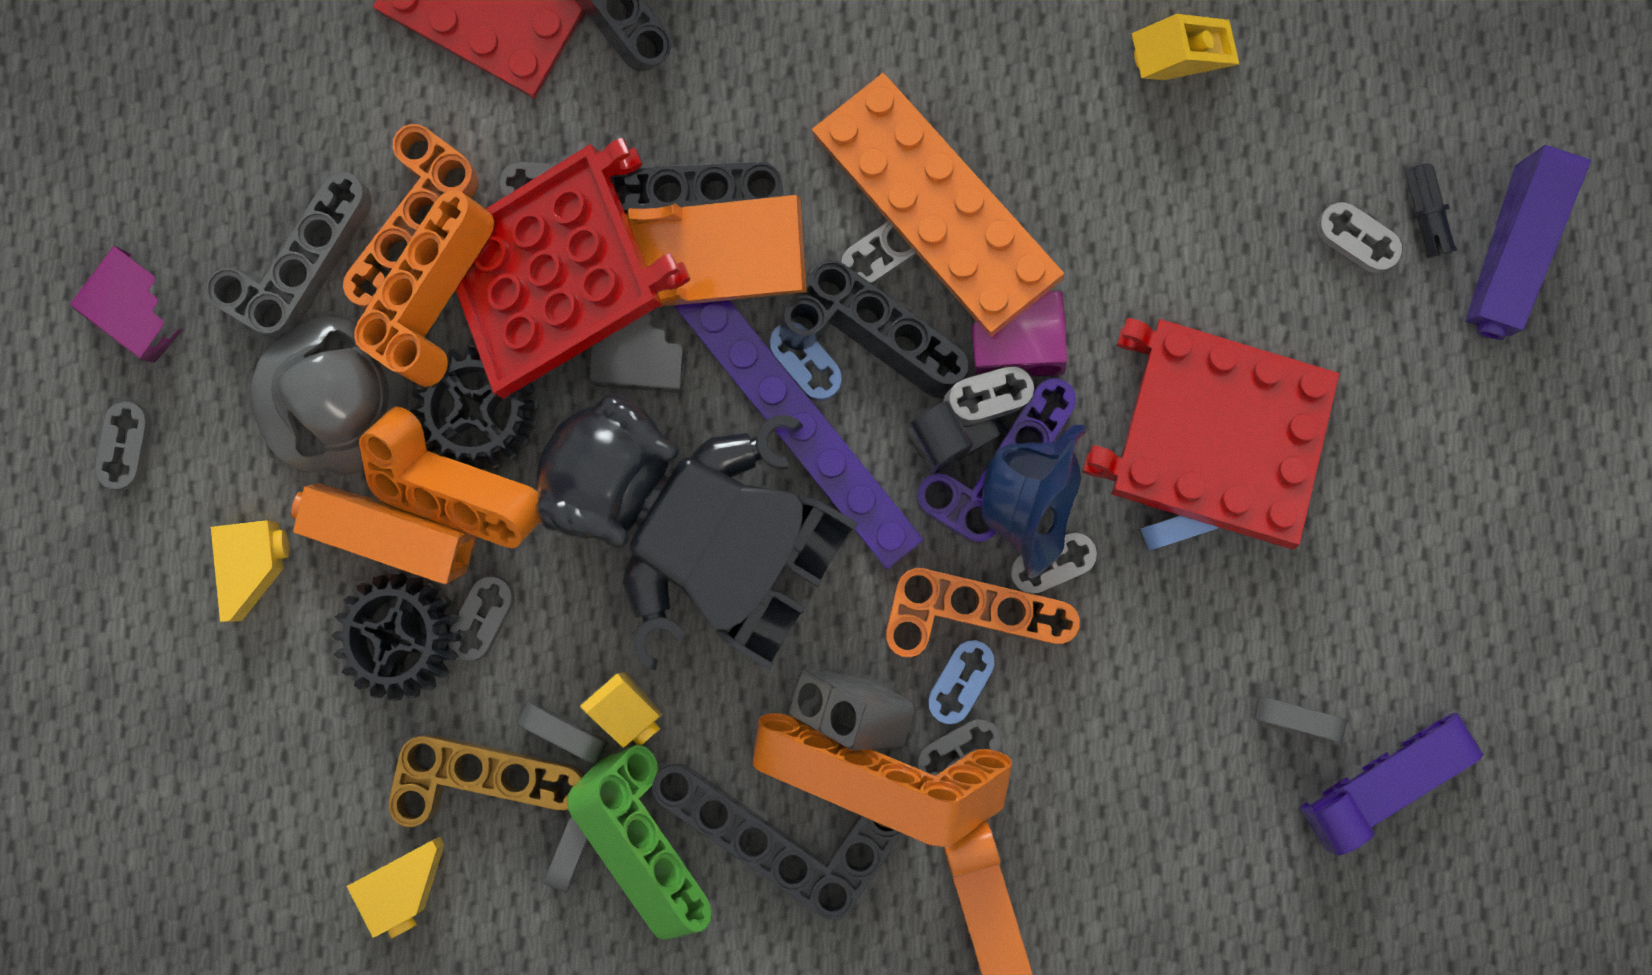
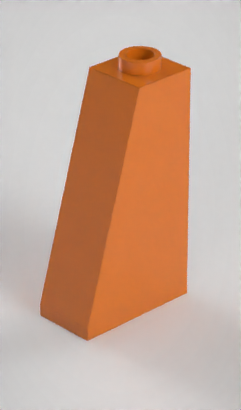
(382, 532)

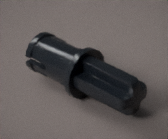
(1430, 209)

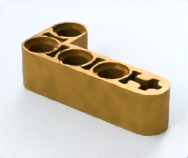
(492, 781)

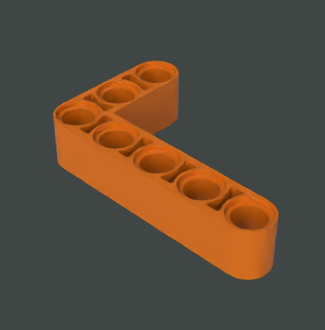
(882, 788)

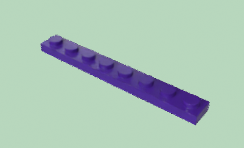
(817, 443)

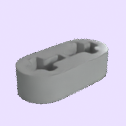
(1365, 228)
(985, 386)
(1057, 574)

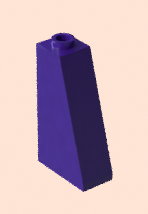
(1525, 239)

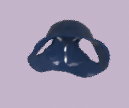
(1021, 487)

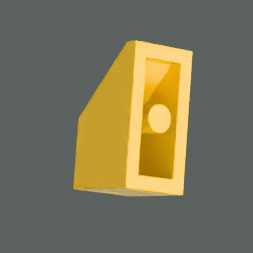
(1184, 47)
(246, 564)
(623, 711)
(397, 890)

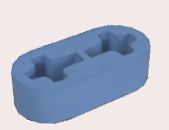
(799, 372)
(1173, 531)
(971, 688)

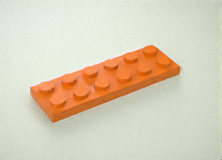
(938, 205)

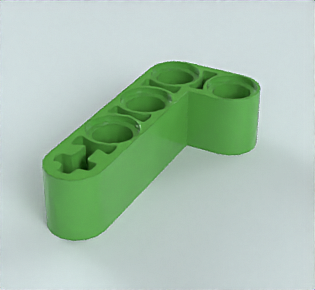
(634, 847)

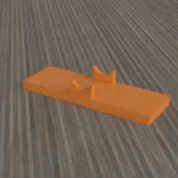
(727, 247)

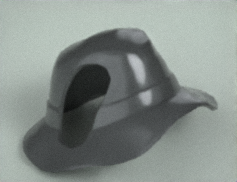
(328, 392)

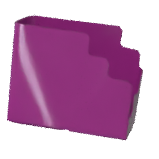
(121, 305)
(1030, 341)

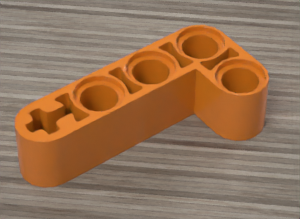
(402, 223)
(420, 287)
(443, 489)
(983, 615)
(987, 904)

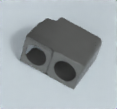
(638, 358)
(881, 714)

